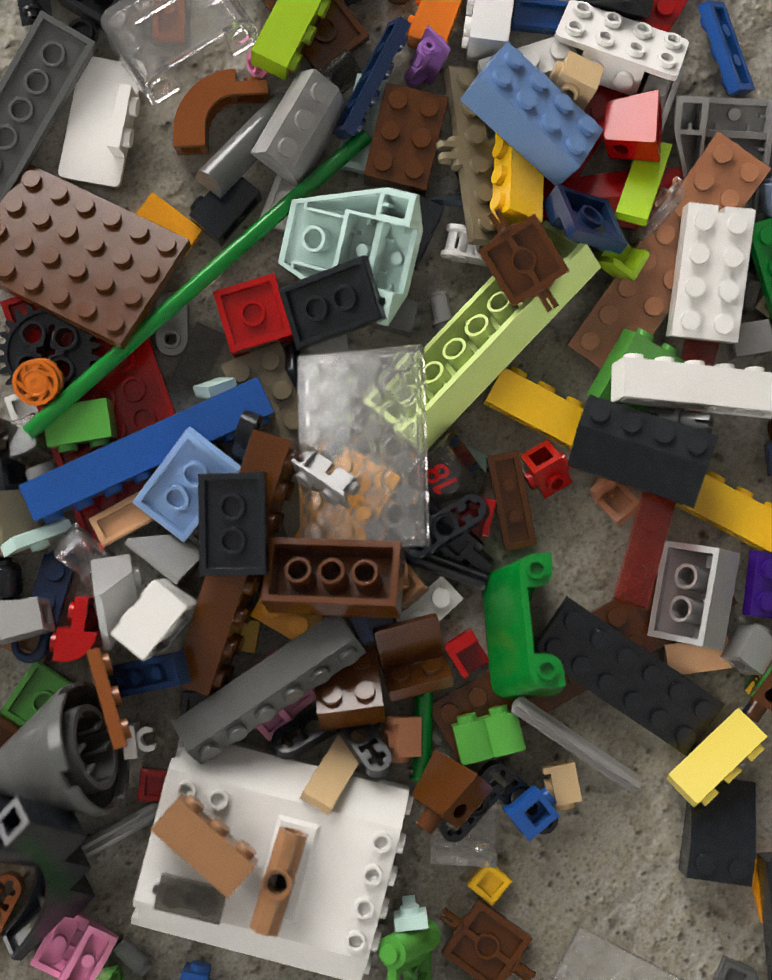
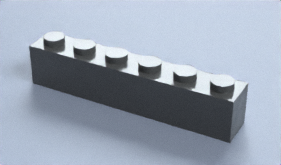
(268, 688)

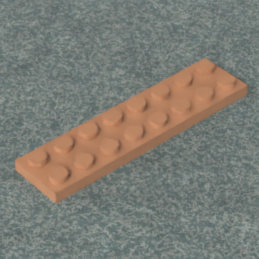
(720, 177)

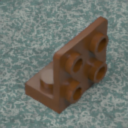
(413, 657)

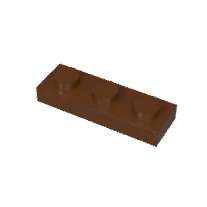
(511, 500)

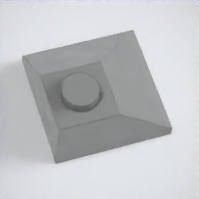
(168, 555)
(114, 592)

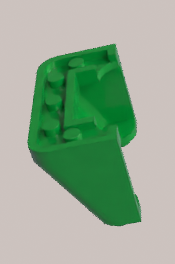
(509, 635)

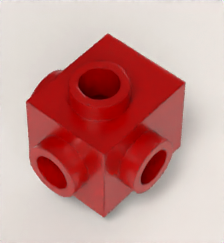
(546, 469)

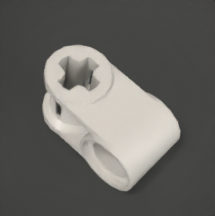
(464, 252)

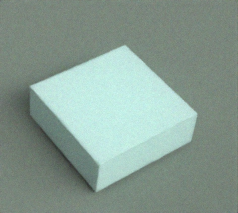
(214, 387)

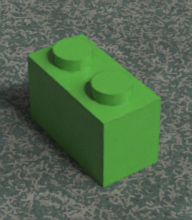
(82, 424)

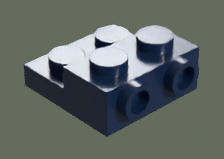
(585, 219)

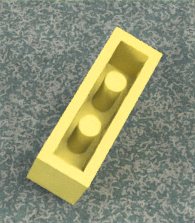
(717, 759)

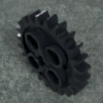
(18, 348)

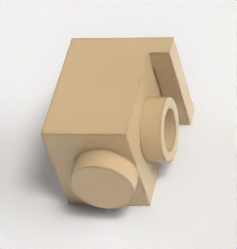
(562, 782)

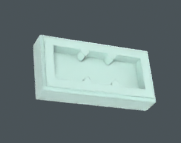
(35, 539)

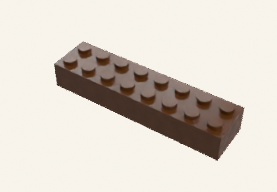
(227, 599)

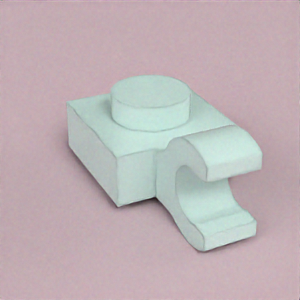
(410, 915)

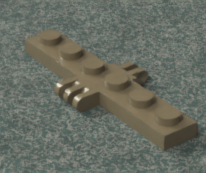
(470, 155)

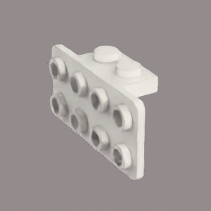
(621, 46)
(100, 125)

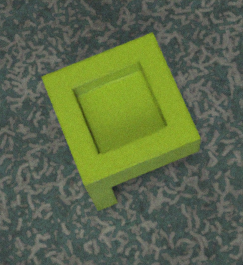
(623, 265)

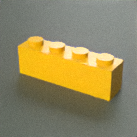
(515, 185)

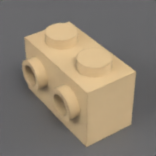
(577, 78)

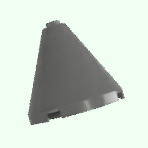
(66, 756)

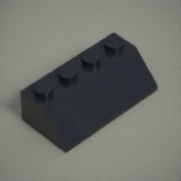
(642, 451)

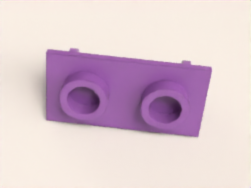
(427, 59)

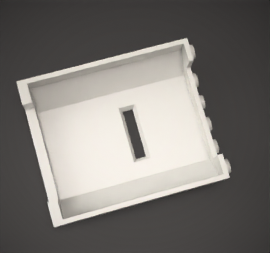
(339, 877)

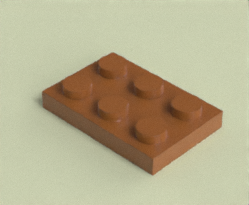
(109, 698)

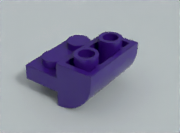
(758, 585)

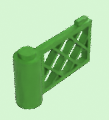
(408, 951)

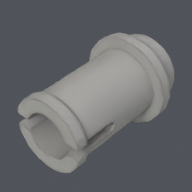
(440, 309)

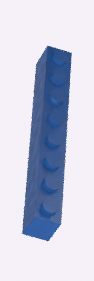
(139, 453)

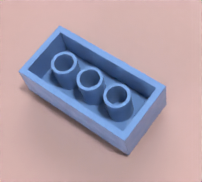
(532, 114)

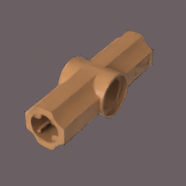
(273, 900)

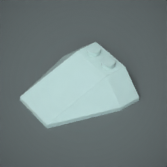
(353, 224)

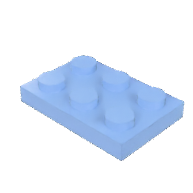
(173, 488)

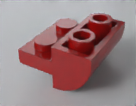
(82, 635)

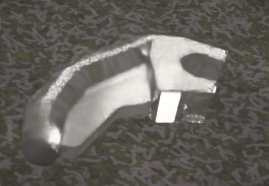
(665, 204)

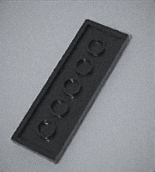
(628, 676)

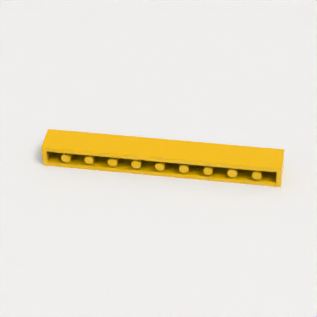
(558, 418)

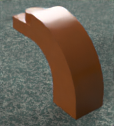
(206, 101)

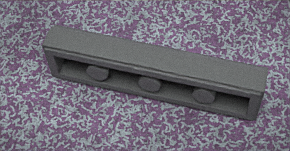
(234, 156)

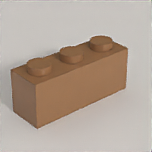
(206, 844)

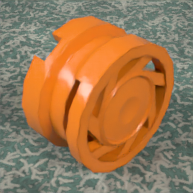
(38, 381)

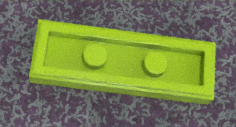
(642, 188)

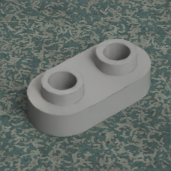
(176, 325)

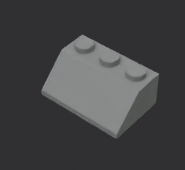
(300, 127)
(694, 594)

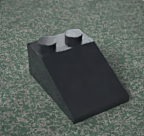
(721, 836)

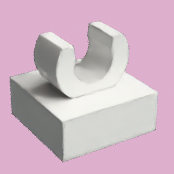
(136, 745)

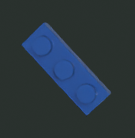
(725, 48)

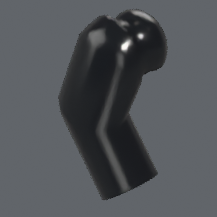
(291, 367)

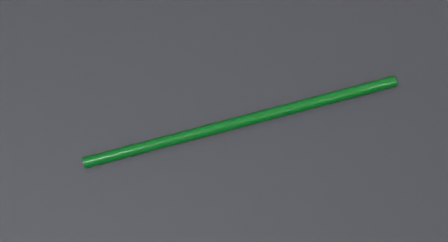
(196, 285)

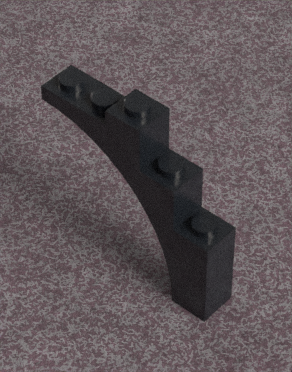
(59, 884)

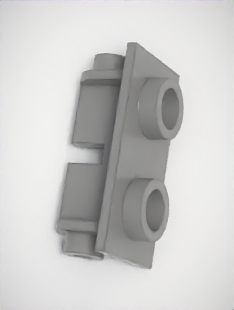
(333, 487)

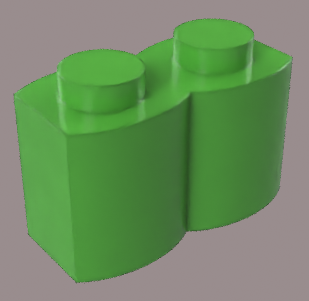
(487, 735)

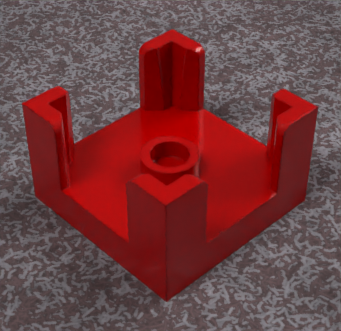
(253, 314)

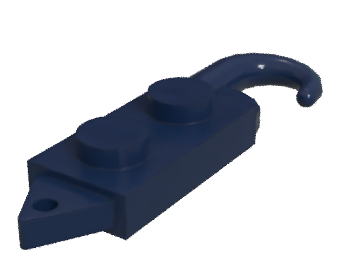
(53, 584)

